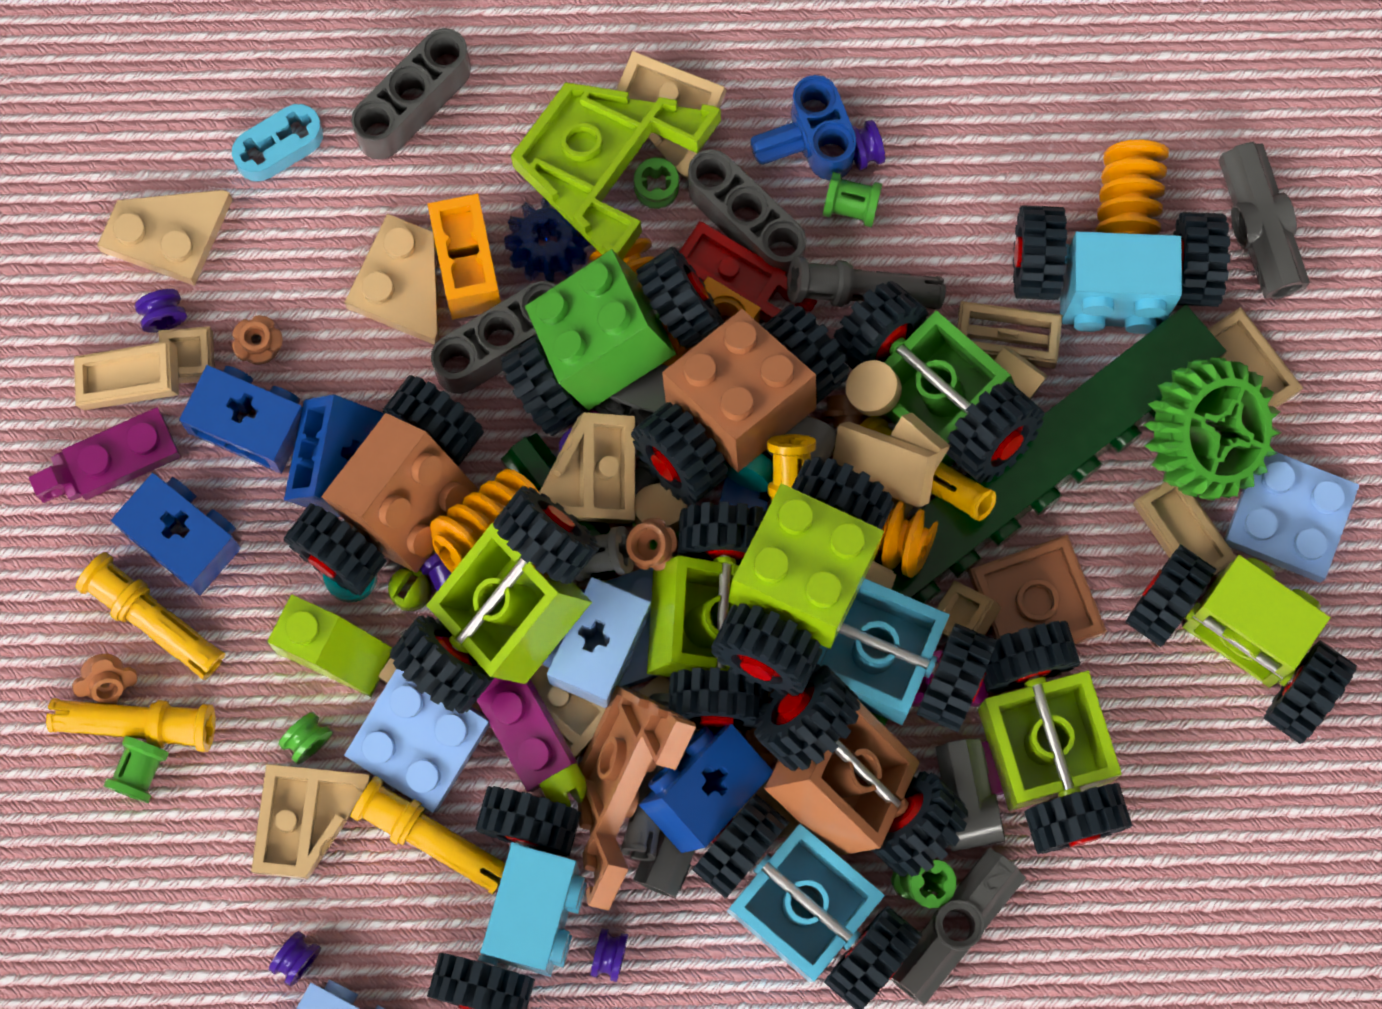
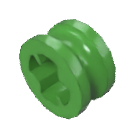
(657, 197)
(305, 738)

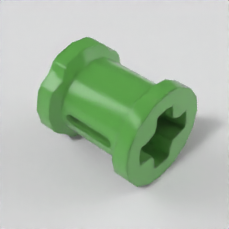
(852, 199)
(136, 769)
(938, 879)

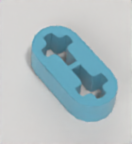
(277, 142)

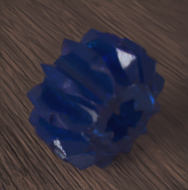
(553, 257)

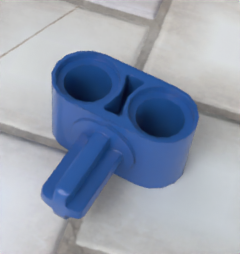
(811, 131)

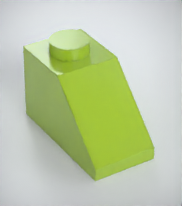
(329, 645)

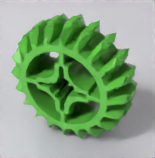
(1216, 439)

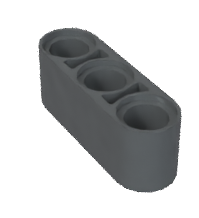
(415, 71)
(740, 192)
(472, 342)

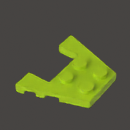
(586, 145)

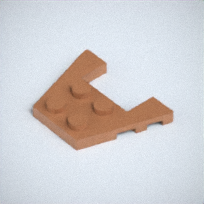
(627, 743)

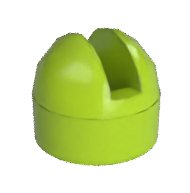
(416, 596)
(565, 781)

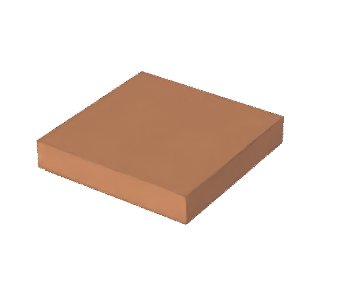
(1040, 588)

